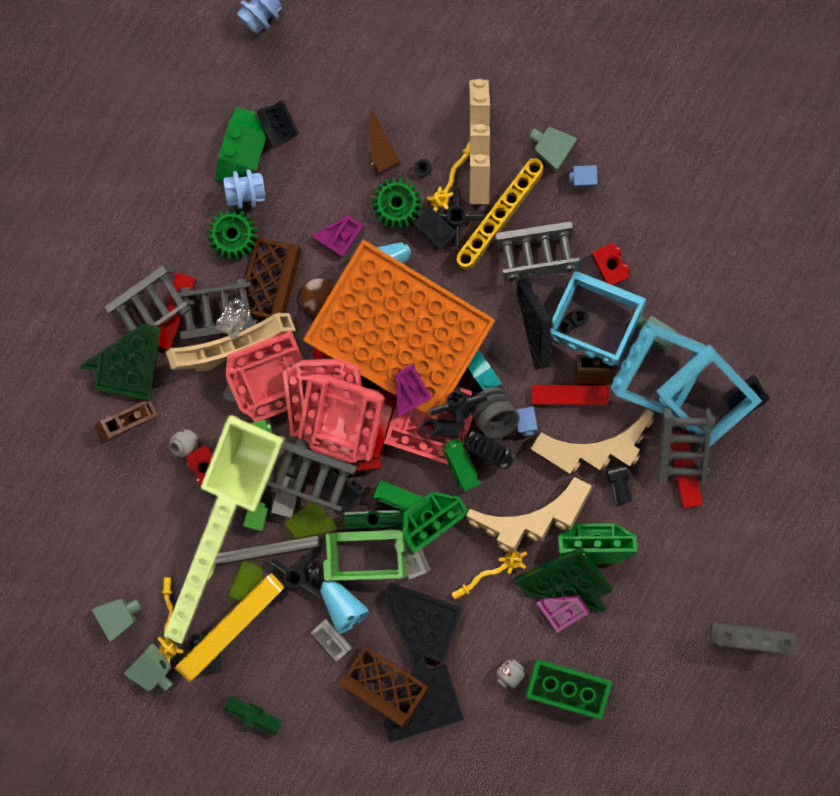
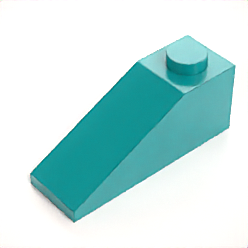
(482, 372)

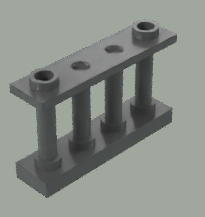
(532, 235)
(148, 286)
(209, 326)
(667, 438)
(326, 464)
(753, 638)

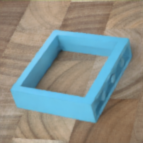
(606, 290)
(635, 358)
(689, 371)

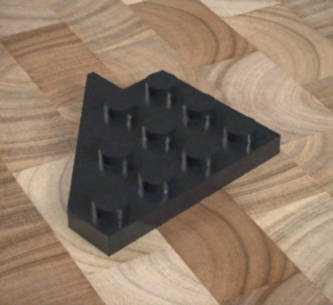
(536, 324)
(422, 621)
(435, 709)

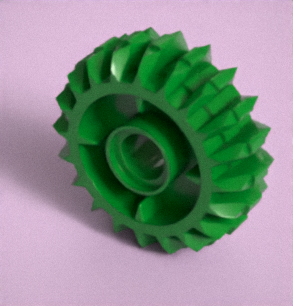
(396, 191)
(240, 242)

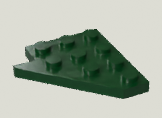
(128, 363)
(567, 576)

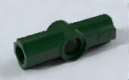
(387, 518)
(252, 715)

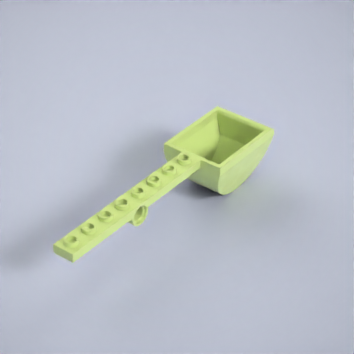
(238, 478)

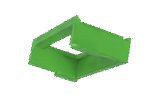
(331, 567)

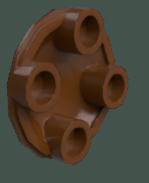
(315, 295)

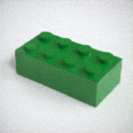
(568, 688)

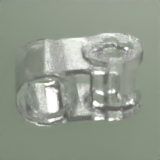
(231, 320)

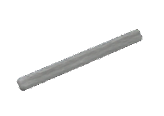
(267, 549)

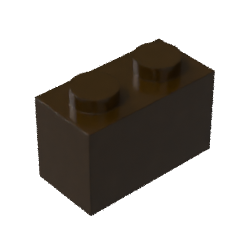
(593, 371)

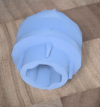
(258, 12)
(244, 189)

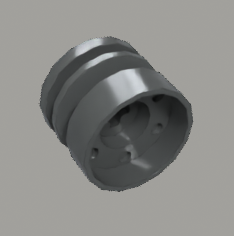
(495, 415)

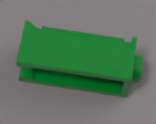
(460, 464)
(395, 496)

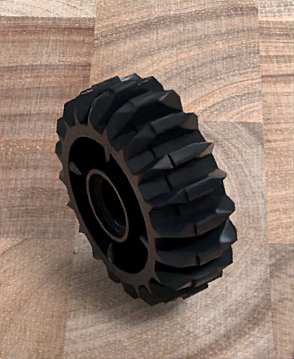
(489, 450)

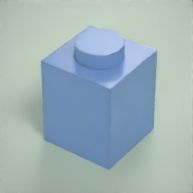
(583, 176)
(527, 421)

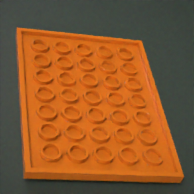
(394, 317)

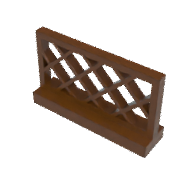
(286, 278)
(375, 700)

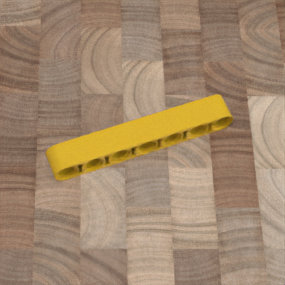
(502, 205)
(229, 627)

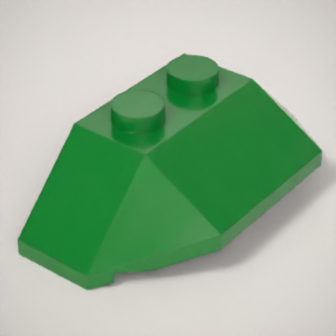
(241, 145)
(431, 518)
(601, 541)

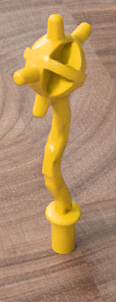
(441, 198)
(511, 560)
(168, 647)

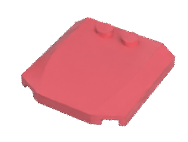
(257, 375)
(297, 378)
(340, 418)
(404, 432)

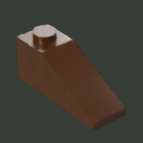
(382, 153)
(125, 420)

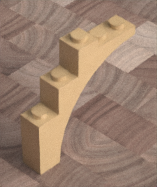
(479, 141)
(211, 354)
(620, 446)
(536, 524)

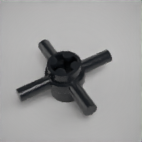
(456, 225)
(458, 405)
(287, 578)

